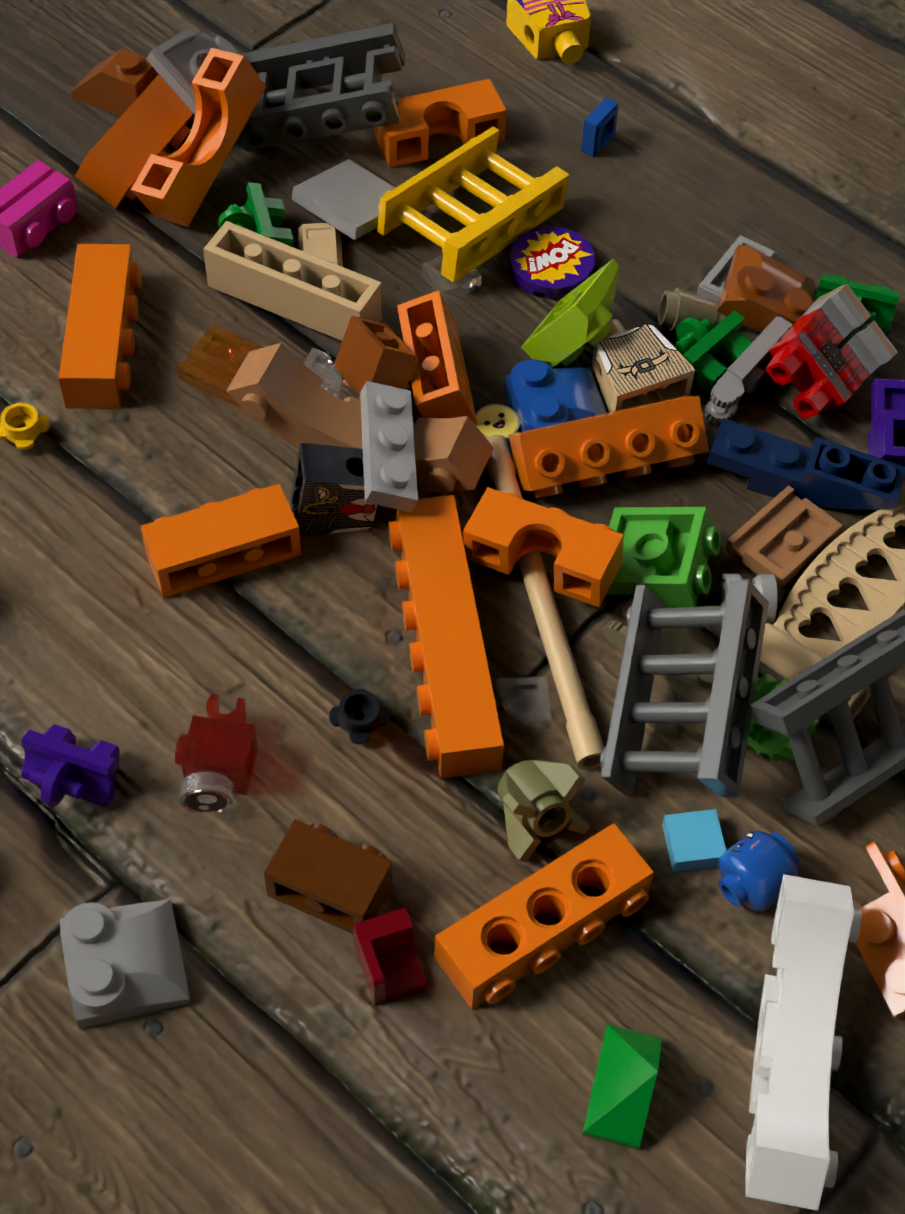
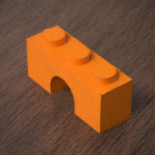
(455, 110)
(510, 527)

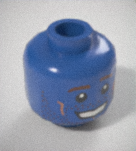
(755, 870)

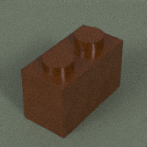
(328, 876)

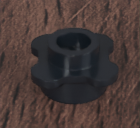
(359, 702)

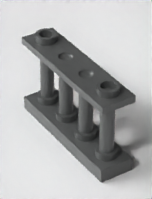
(829, 689)
(724, 712)

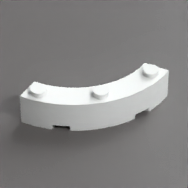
(797, 1044)

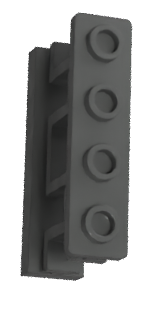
(346, 60)

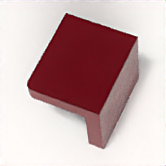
(388, 956)

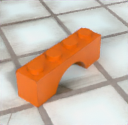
(225, 98)

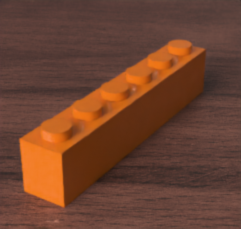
(448, 640)

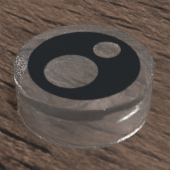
(206, 793)

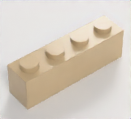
(289, 281)

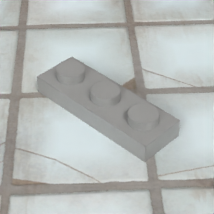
(388, 446)

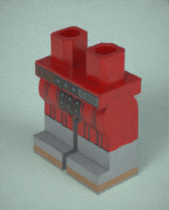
(826, 354)

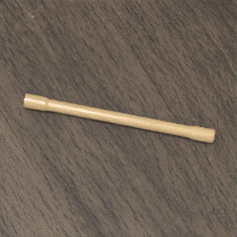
(580, 722)

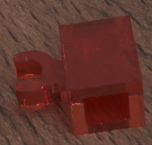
(220, 745)

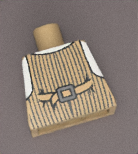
(639, 368)

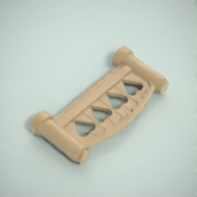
(792, 653)

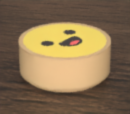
(497, 420)

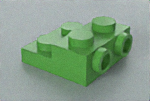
(665, 552)

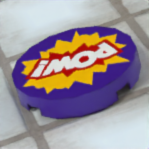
(551, 261)

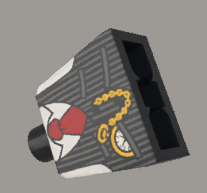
(330, 491)

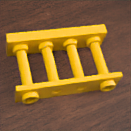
(483, 233)

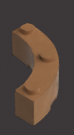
(293, 406)

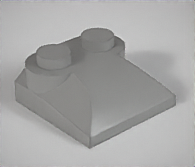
(122, 961)

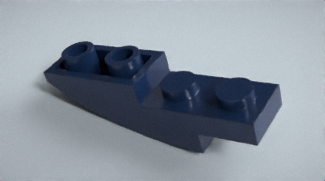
(824, 474)

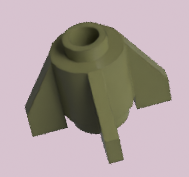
(538, 802)

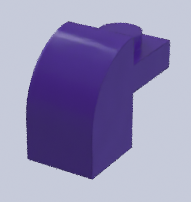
(887, 430)

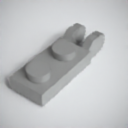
(744, 373)

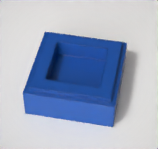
(599, 127)

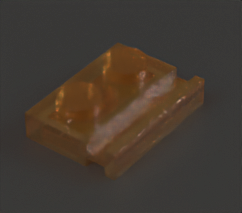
(215, 361)

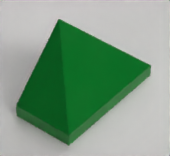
(623, 1087)

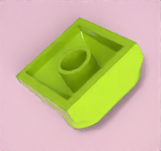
(576, 319)

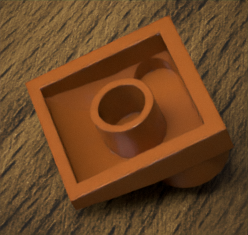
(764, 289)

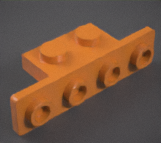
(883, 930)

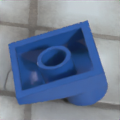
(551, 395)

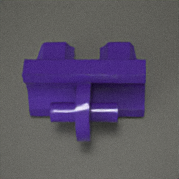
(67, 769)

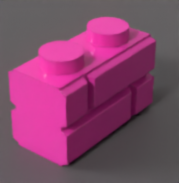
(34, 206)

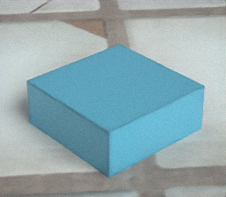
(693, 839)

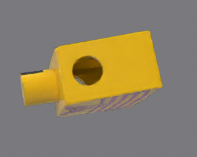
(551, 27)

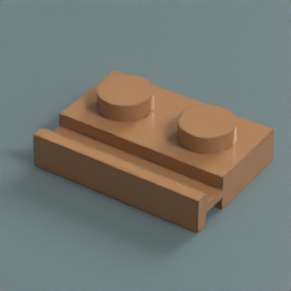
(784, 537)

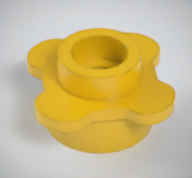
(22, 425)

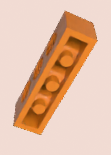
(601, 861)

